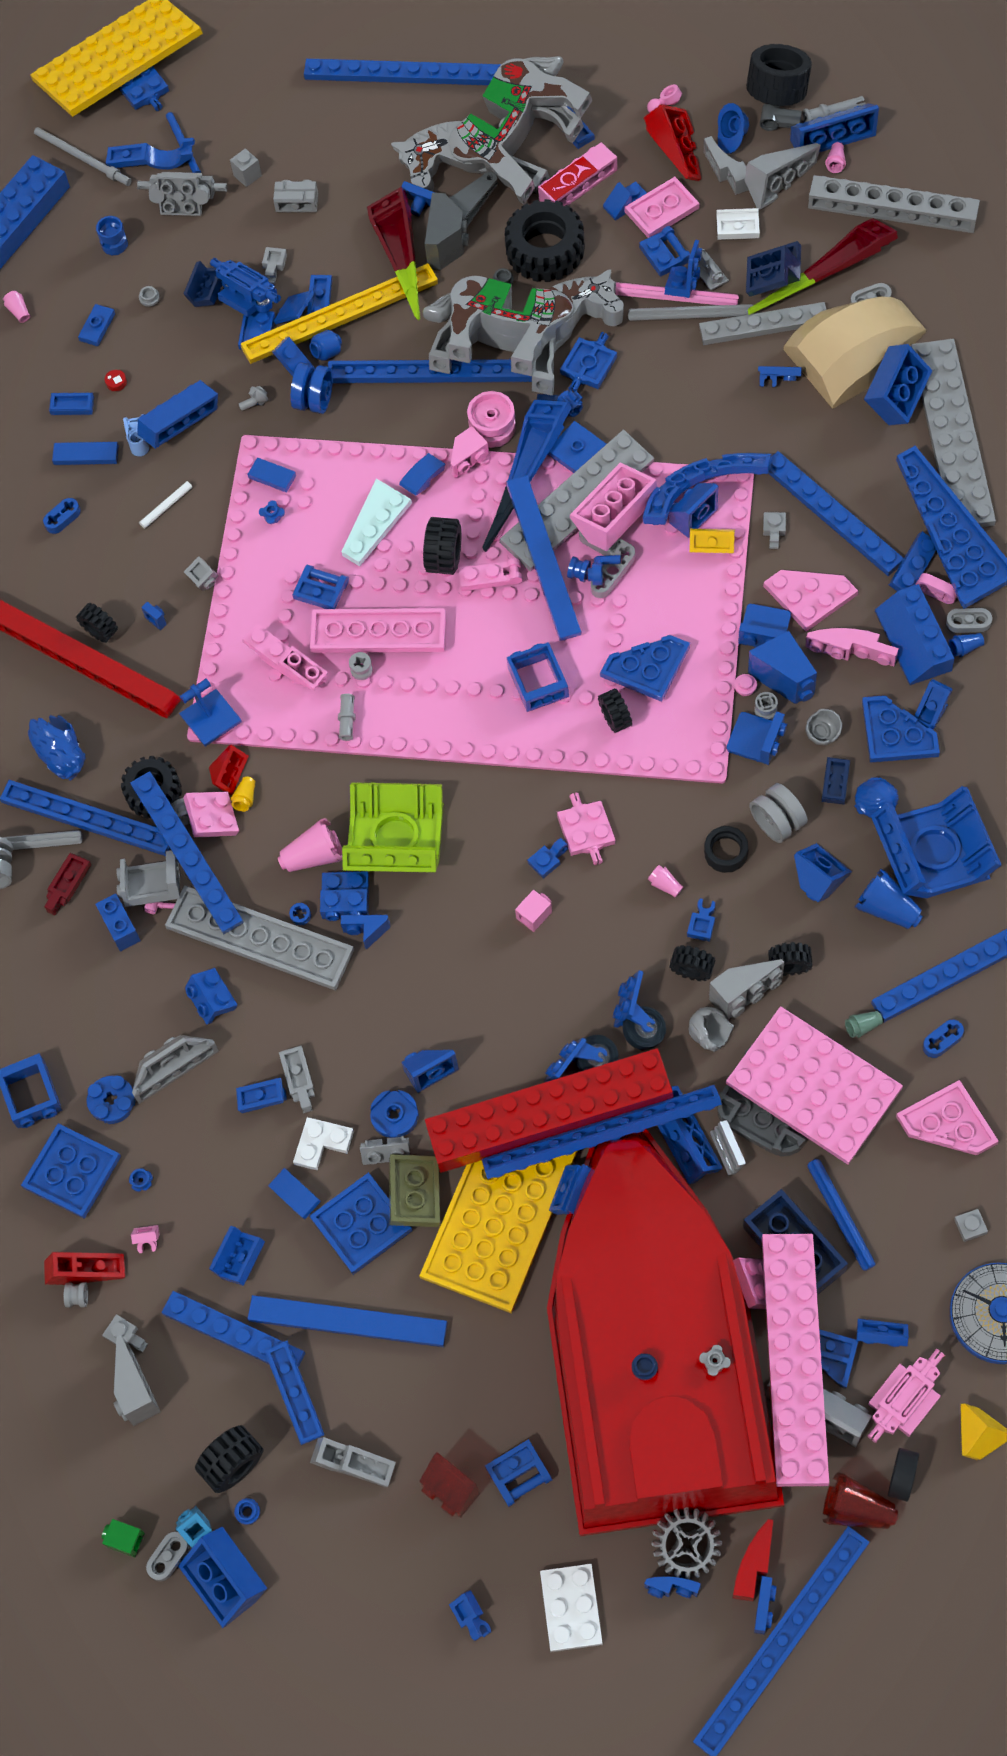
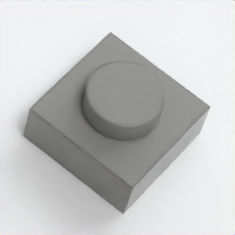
(971, 1225)

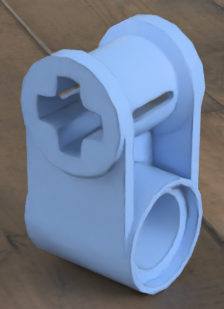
(137, 445)

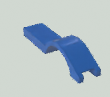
(146, 155)

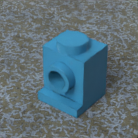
(190, 1523)

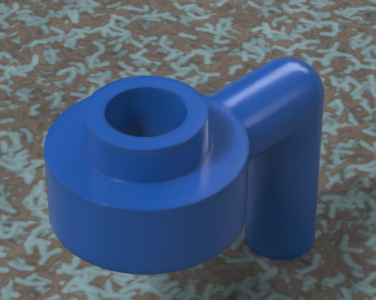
(595, 573)

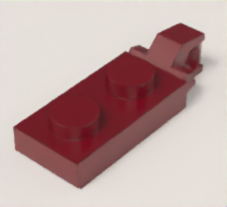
(66, 882)

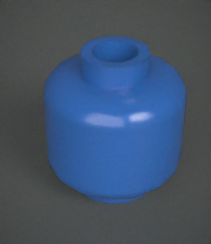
(325, 345)

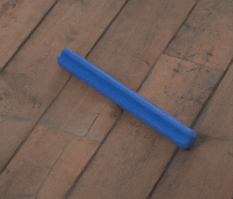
(841, 1214)

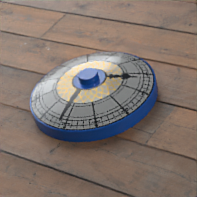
(980, 1312)

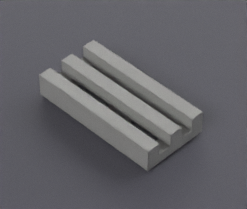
(727, 1147)

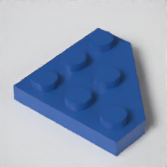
(647, 666)
(895, 732)

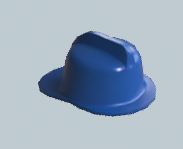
(731, 127)

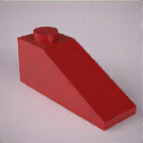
(83, 1267)

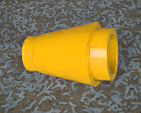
(243, 795)

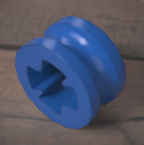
(300, 906)

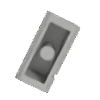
(295, 196)

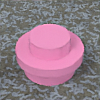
(745, 684)

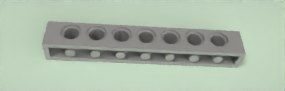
(893, 204)

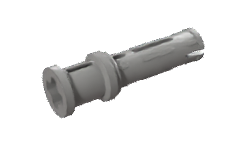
(824, 110)

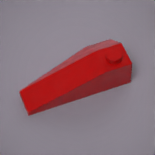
(672, 132)

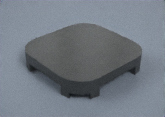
(757, 1124)

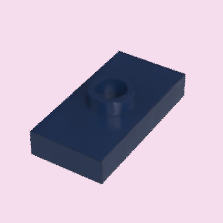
(835, 780)

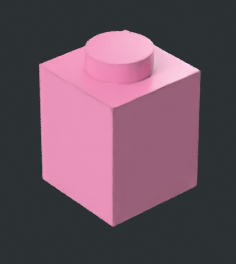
(534, 910)

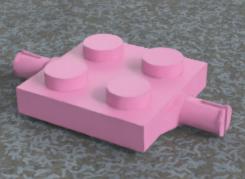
(586, 828)

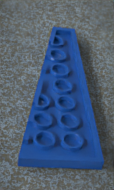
(965, 549)

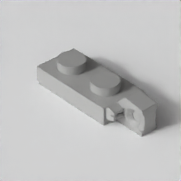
(298, 1076)

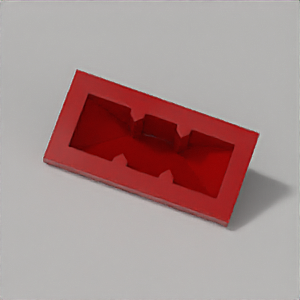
(228, 768)

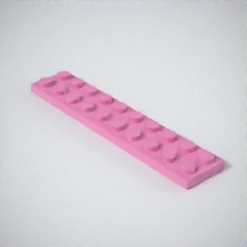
(794, 1361)

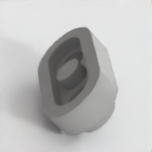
(873, 291)
(968, 619)
(165, 1555)

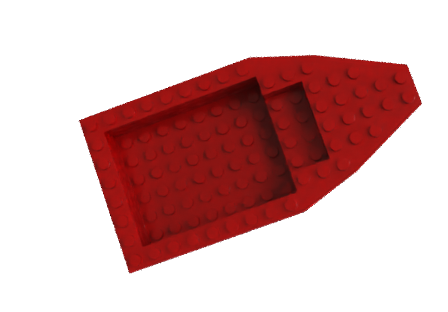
(654, 1277)

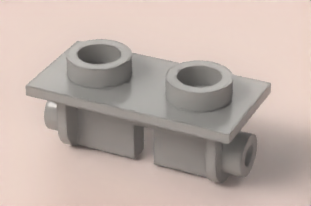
(710, 272)
(375, 1152)

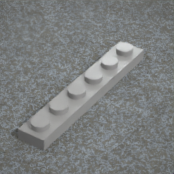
(758, 323)

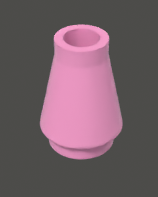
(836, 159)
(15, 304)
(665, 881)

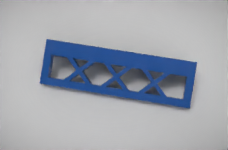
(686, 1151)

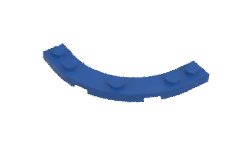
(689, 475)

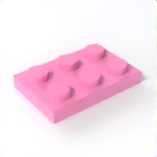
(661, 207)

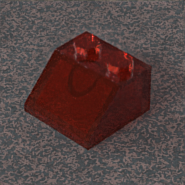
(449, 1486)

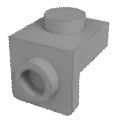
(201, 574)

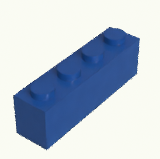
(177, 414)

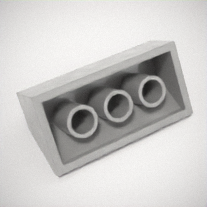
(842, 1418)

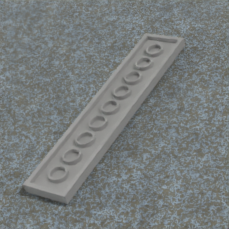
(953, 429)

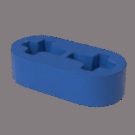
(61, 515)
(939, 1034)

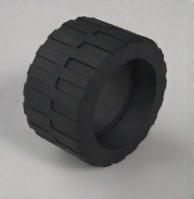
(778, 74)

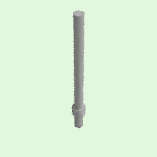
(111, 172)

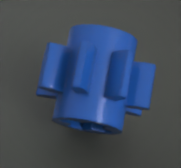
(574, 400)

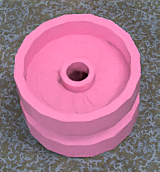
(492, 417)

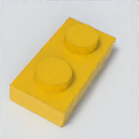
(712, 540)

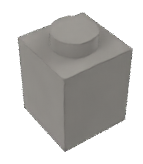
(245, 167)

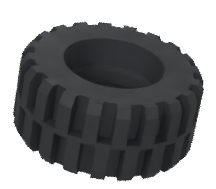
(544, 219)

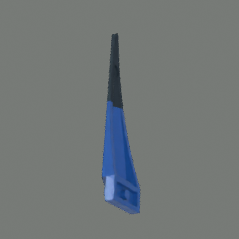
(539, 433)

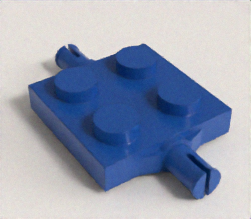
(145, 89)
(588, 362)

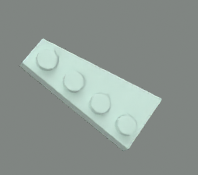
(377, 517)

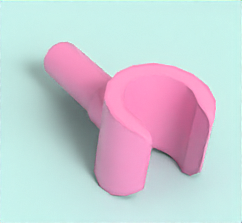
(151, 908)

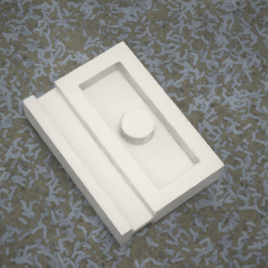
(738, 224)

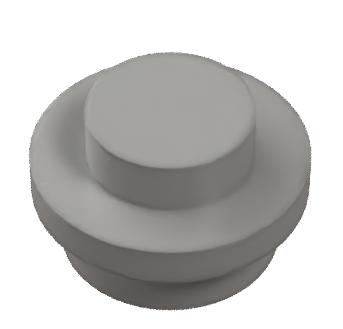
(149, 296)

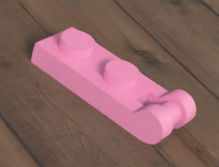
(490, 575)

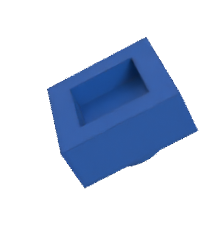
(154, 615)

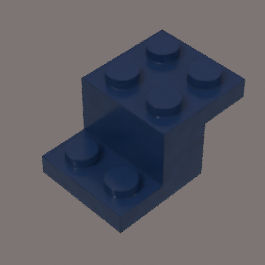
(773, 268)

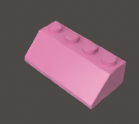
(613, 506)

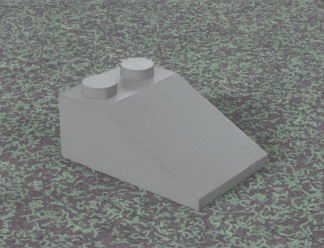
(131, 1389)

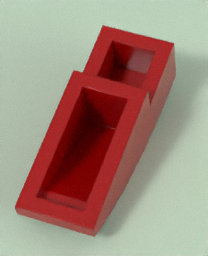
(754, 1563)

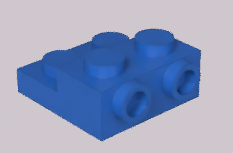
(344, 894)

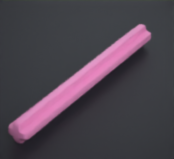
(657, 292)

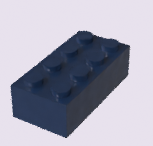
(782, 1216)

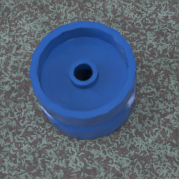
(311, 388)

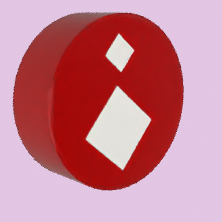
(115, 380)

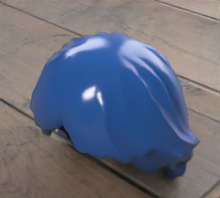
(874, 795)

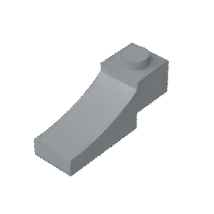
(725, 167)
(352, 1461)

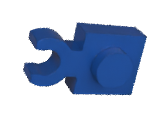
(702, 924)

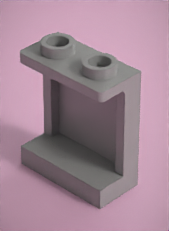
(149, 881)

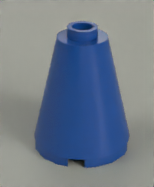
(886, 901)

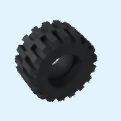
(442, 545)
(161, 771)
(229, 1459)

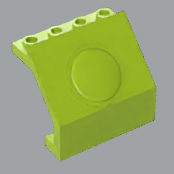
(394, 827)

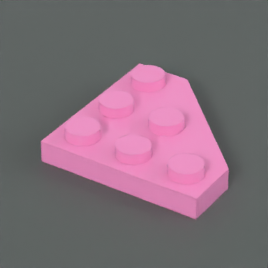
(810, 595)
(949, 1120)

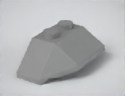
(169, 1063)

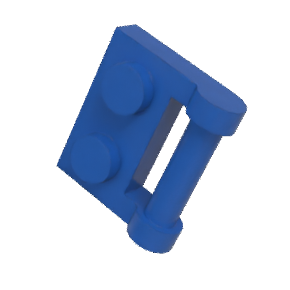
(659, 254)
(317, 592)
(513, 1465)

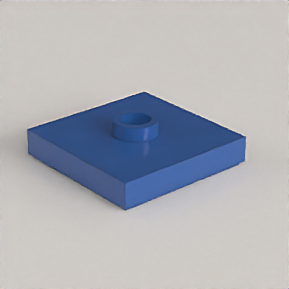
(575, 447)

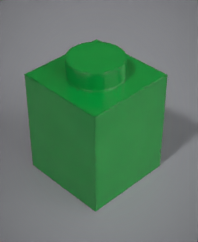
(122, 1537)

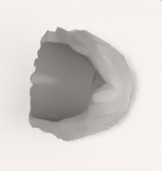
(710, 1028)

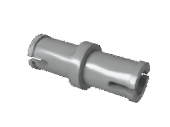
(346, 717)

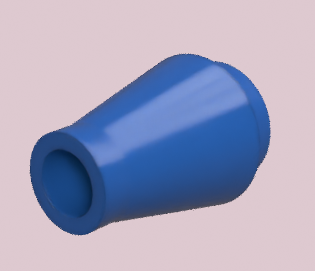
(964, 644)

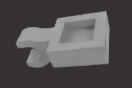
(273, 260)
(774, 526)
(122, 1327)

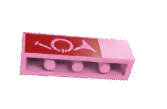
(579, 176)

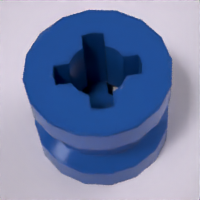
(578, 569)

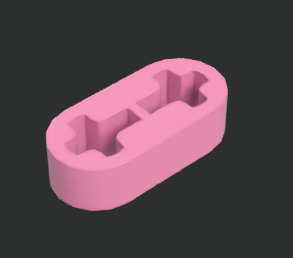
(937, 588)

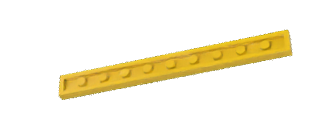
(335, 314)

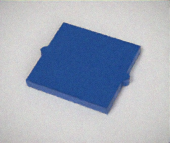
(293, 307)

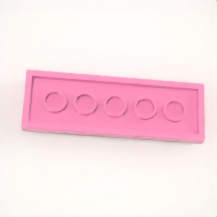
(378, 630)

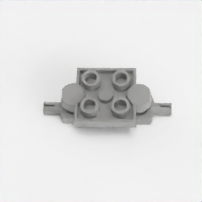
(181, 192)

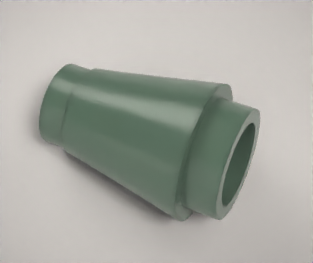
(860, 1024)

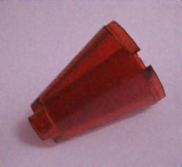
(857, 1505)

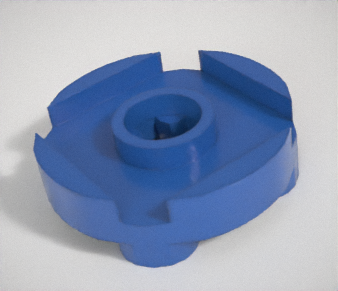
(394, 1100)
(122, 1104)

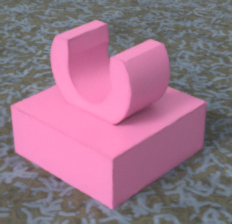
(145, 1235)

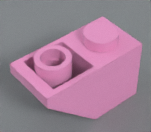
(467, 451)

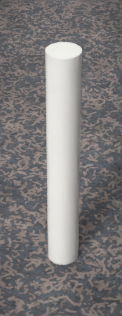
(167, 503)

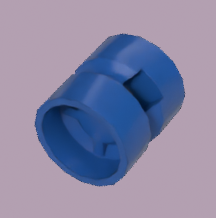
(111, 235)

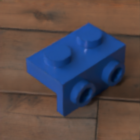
(209, 995)
(236, 1256)

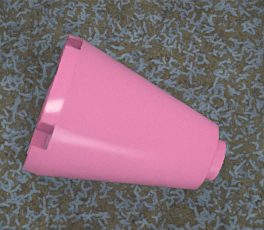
(312, 848)

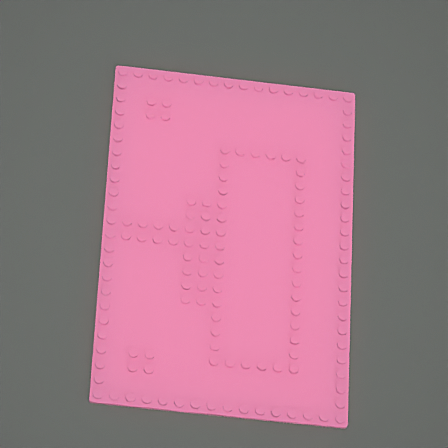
(464, 699)

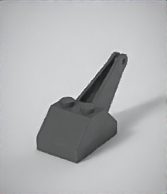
(450, 218)

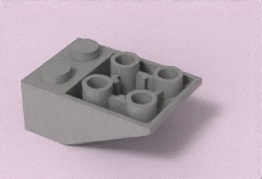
(744, 985)

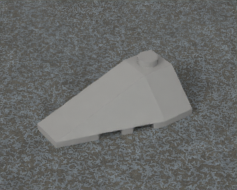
(776, 171)

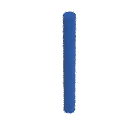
(179, 136)

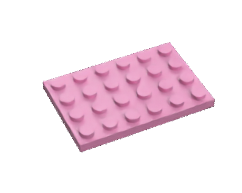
(814, 1085)

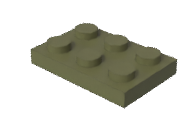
(414, 1191)

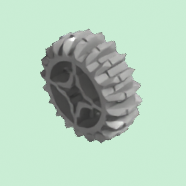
(696, 1535)

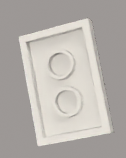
(571, 1607)

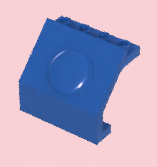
(937, 845)

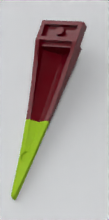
(393, 226)
(857, 245)

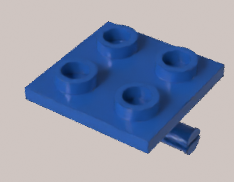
(209, 715)

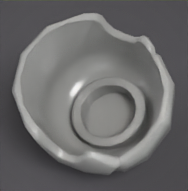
(823, 727)

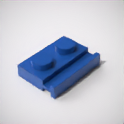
(255, 325)
(569, 1189)

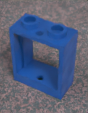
(543, 695)
(22, 1070)

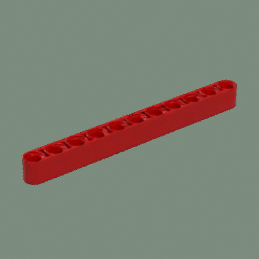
(87, 661)

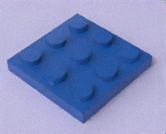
(71, 1171)
(359, 1223)

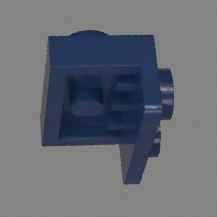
(203, 286)

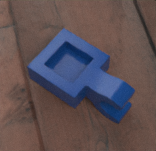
(547, 860)
(467, 1614)

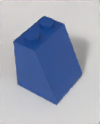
(783, 668)

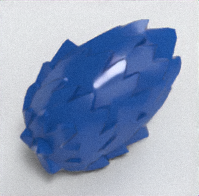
(57, 746)

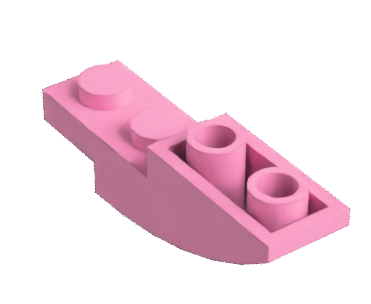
(844, 641)
(283, 658)

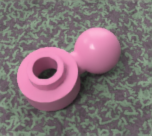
(669, 96)

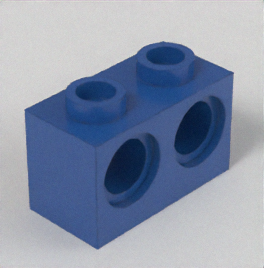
(118, 922)

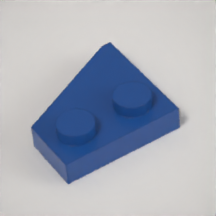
(837, 1356)

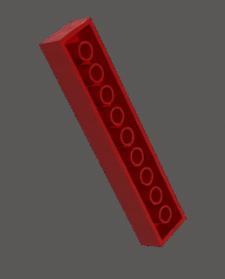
(547, 1109)

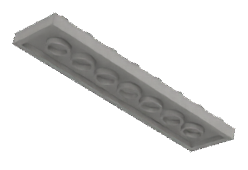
(571, 493)
(264, 940)

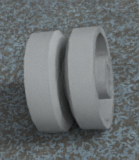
(778, 812)

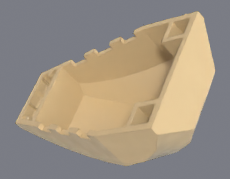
(847, 343)

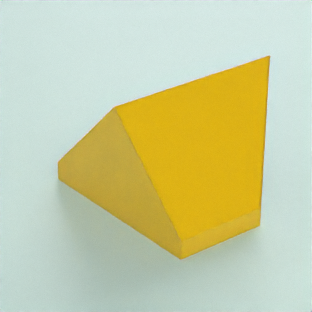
(980, 1432)

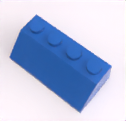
(839, 127)
(916, 633)

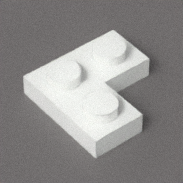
(316, 1137)

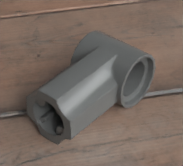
(776, 117)

